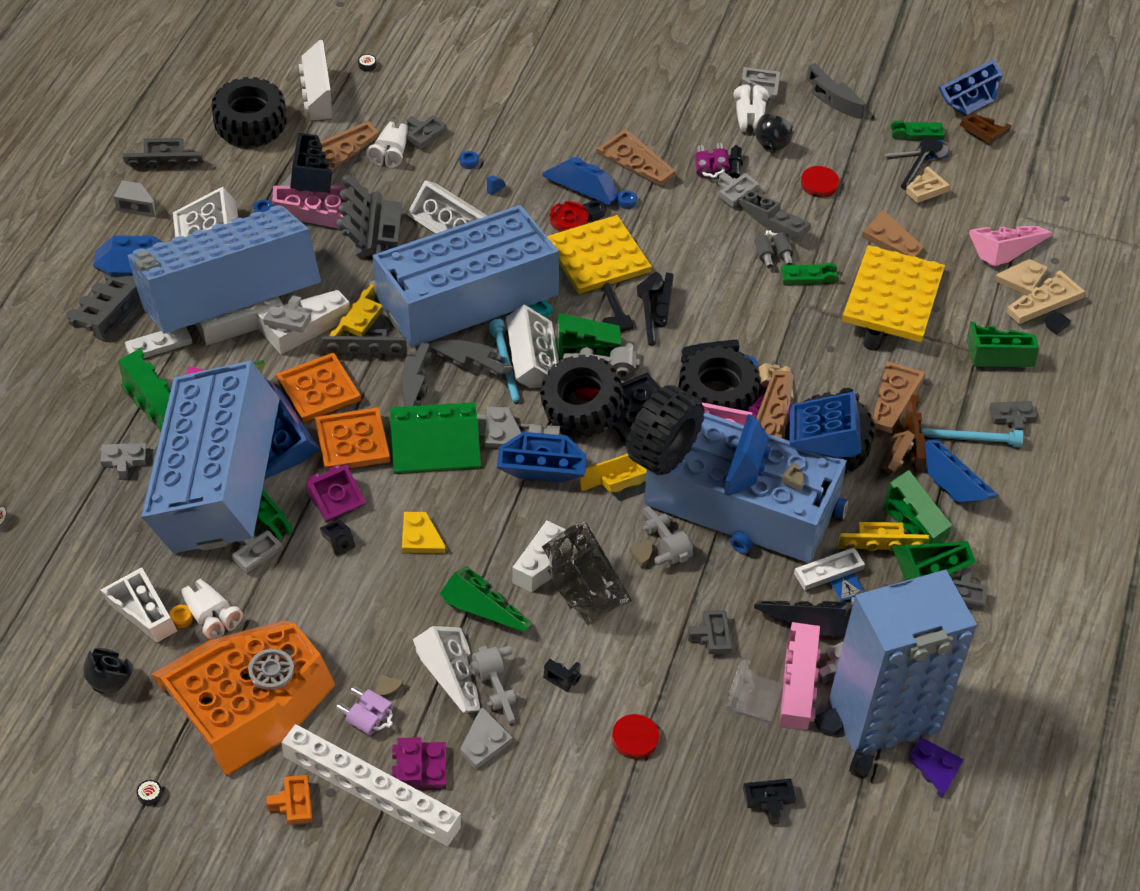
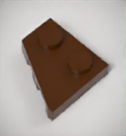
(984, 127)

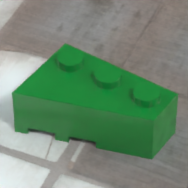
(578, 333)
(1001, 348)
(914, 508)
(929, 558)

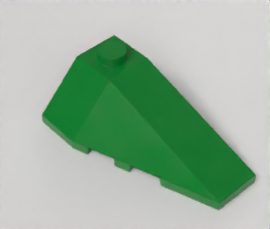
(471, 593)

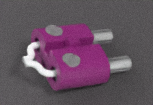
(712, 162)

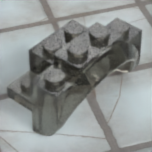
(585, 574)

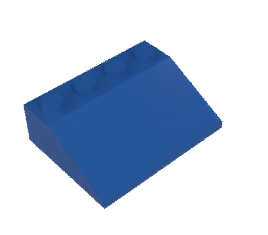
(827, 426)
(290, 439)

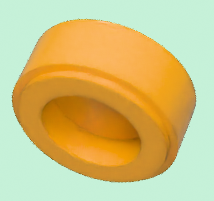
(181, 616)

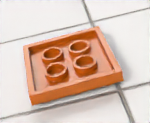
(318, 387)
(352, 439)

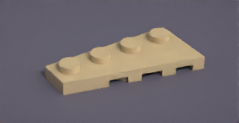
(1050, 296)

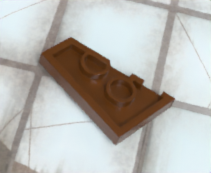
(912, 423)

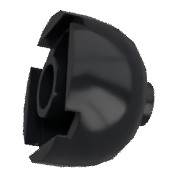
(773, 132)
(106, 671)

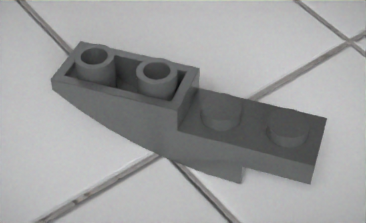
(835, 95)
(769, 214)
(389, 225)
(470, 352)
(414, 376)

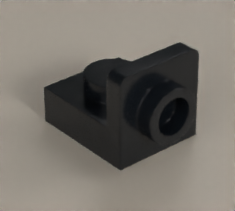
(339, 536)
(560, 676)

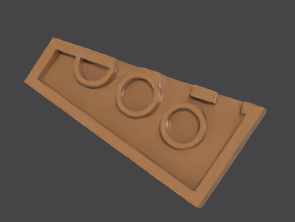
(348, 143)
(636, 157)
(894, 395)
(776, 403)

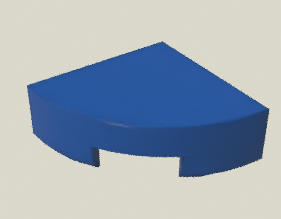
(494, 184)

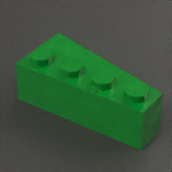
(144, 386)

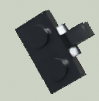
(769, 796)

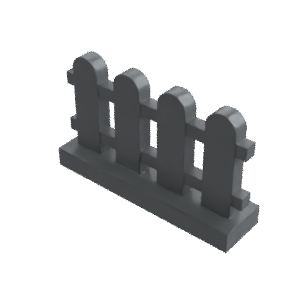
(360, 215)
(109, 313)

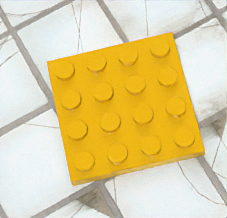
(599, 254)

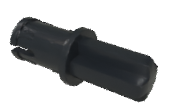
(735, 162)

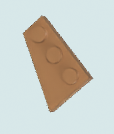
(892, 236)

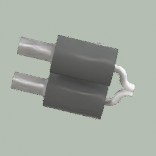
(765, 250)

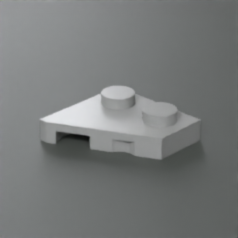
(764, 78)
(499, 427)
(484, 739)

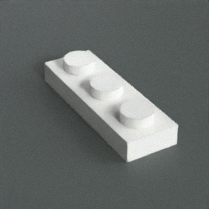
(159, 342)
(829, 569)

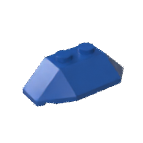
(973, 88)
(585, 179)
(113, 254)
(542, 457)
(748, 457)
(954, 475)

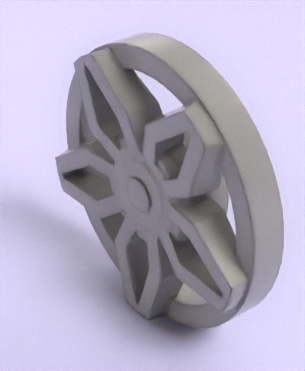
(271, 669)

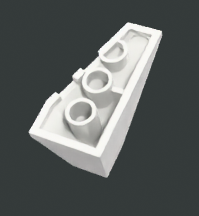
(445, 656)

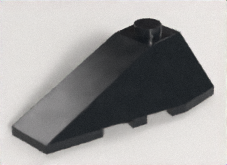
(829, 615)

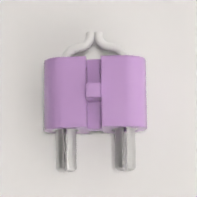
(368, 712)

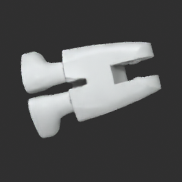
(749, 114)
(389, 146)
(209, 601)

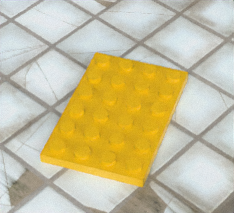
(893, 293)

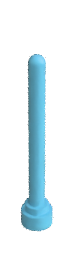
(497, 330)
(1013, 438)

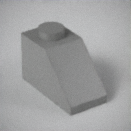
(134, 199)

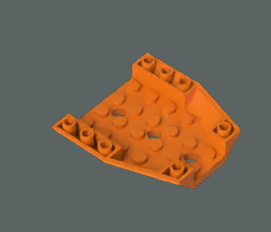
(242, 717)

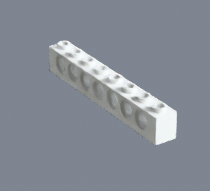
(371, 785)

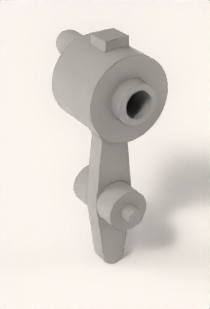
(621, 358)
(675, 546)
(489, 665)

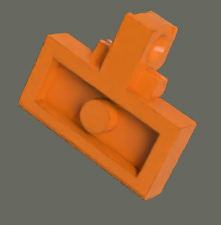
(293, 801)

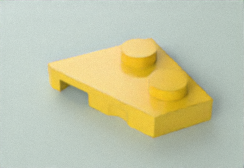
(420, 535)

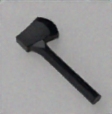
(928, 147)
(644, 291)
(620, 318)

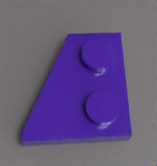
(935, 764)

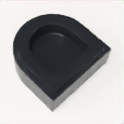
(595, 209)
(1057, 322)
(829, 722)

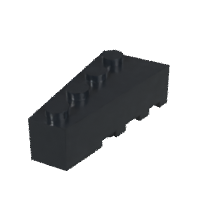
(309, 165)

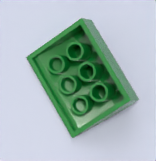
(435, 438)

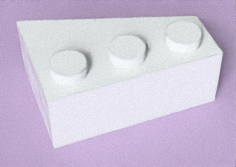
(533, 565)
(140, 604)

